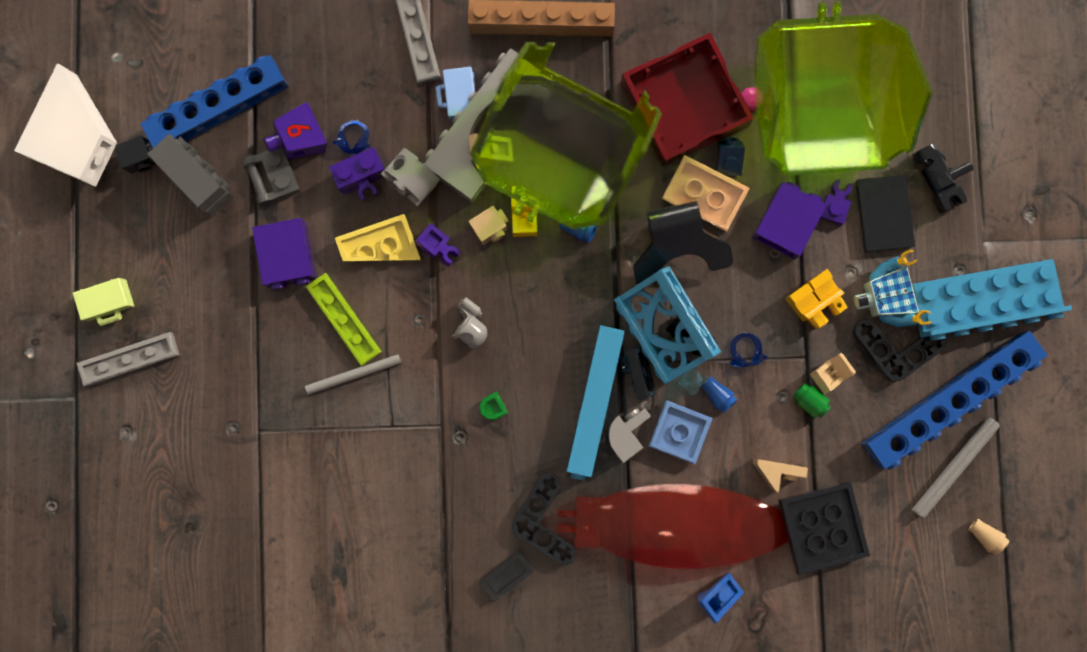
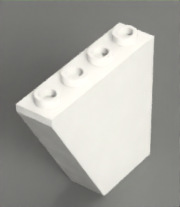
(68, 130)

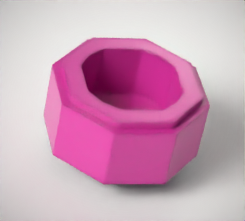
(750, 98)

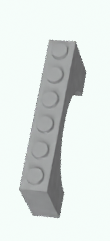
(452, 155)

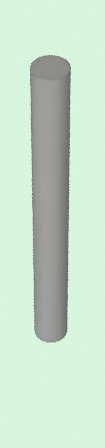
(353, 374)

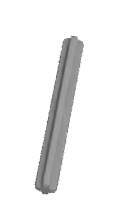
(956, 467)

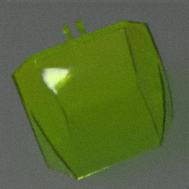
(838, 92)

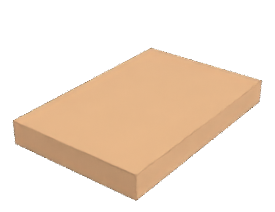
(714, 192)

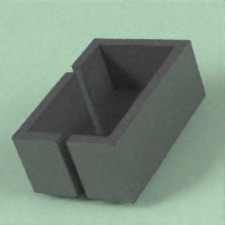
(191, 174)

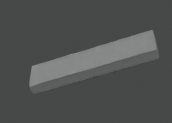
(418, 40)
(127, 359)

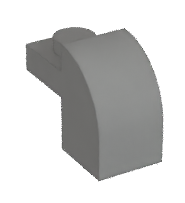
(620, 435)

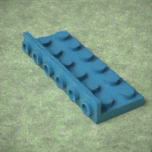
(989, 299)

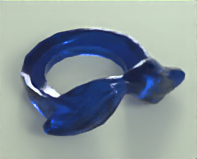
(362, 143)
(758, 355)

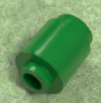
(812, 401)

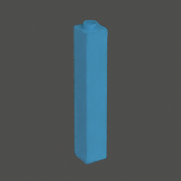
(595, 402)

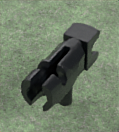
(941, 178)

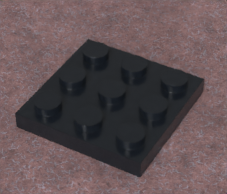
(823, 528)

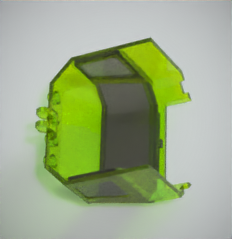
(560, 142)

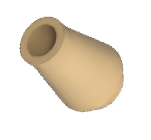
(989, 537)

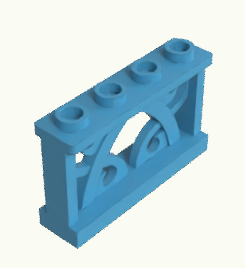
(699, 338)

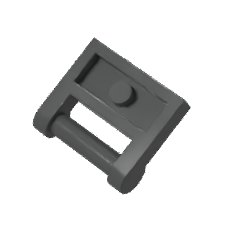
(279, 174)

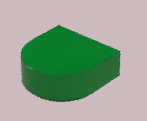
(492, 407)

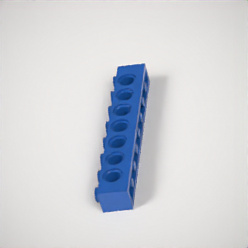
(1029, 358)

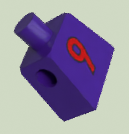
(297, 134)

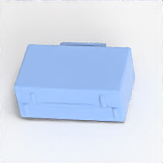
(458, 87)

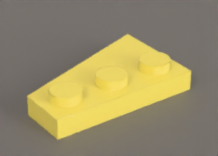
(380, 242)

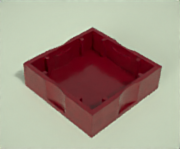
(692, 94)

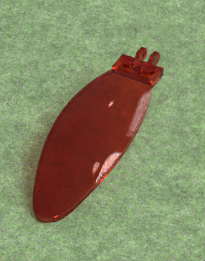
(677, 525)

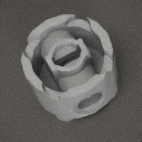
(410, 177)

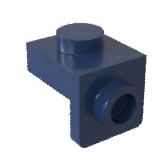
(730, 156)

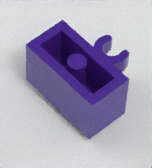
(358, 173)

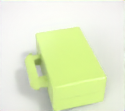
(104, 300)

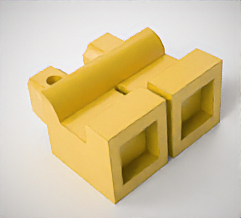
(814, 297)

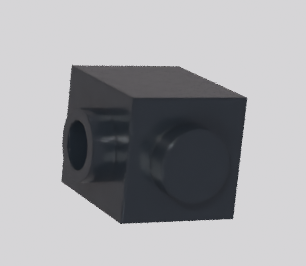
(134, 155)

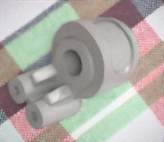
(470, 330)

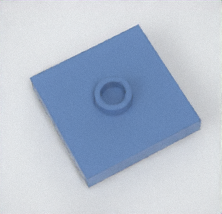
(680, 432)

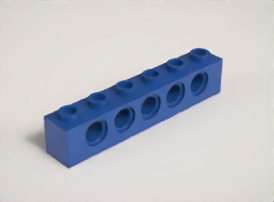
(228, 106)

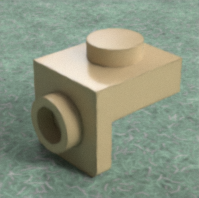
(832, 373)

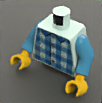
(891, 294)

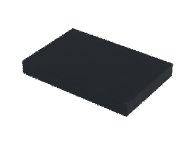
(885, 213)

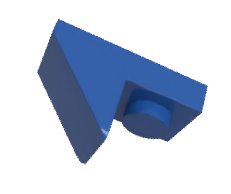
(720, 597)

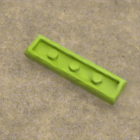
(343, 319)

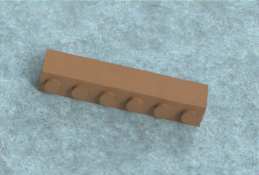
(541, 18)

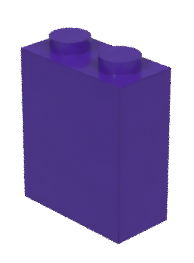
(789, 220)
(284, 253)

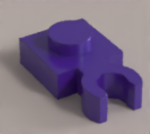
(837, 205)
(434, 242)

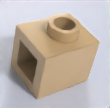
(489, 225)

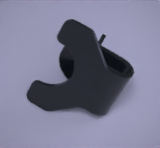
(676, 233)

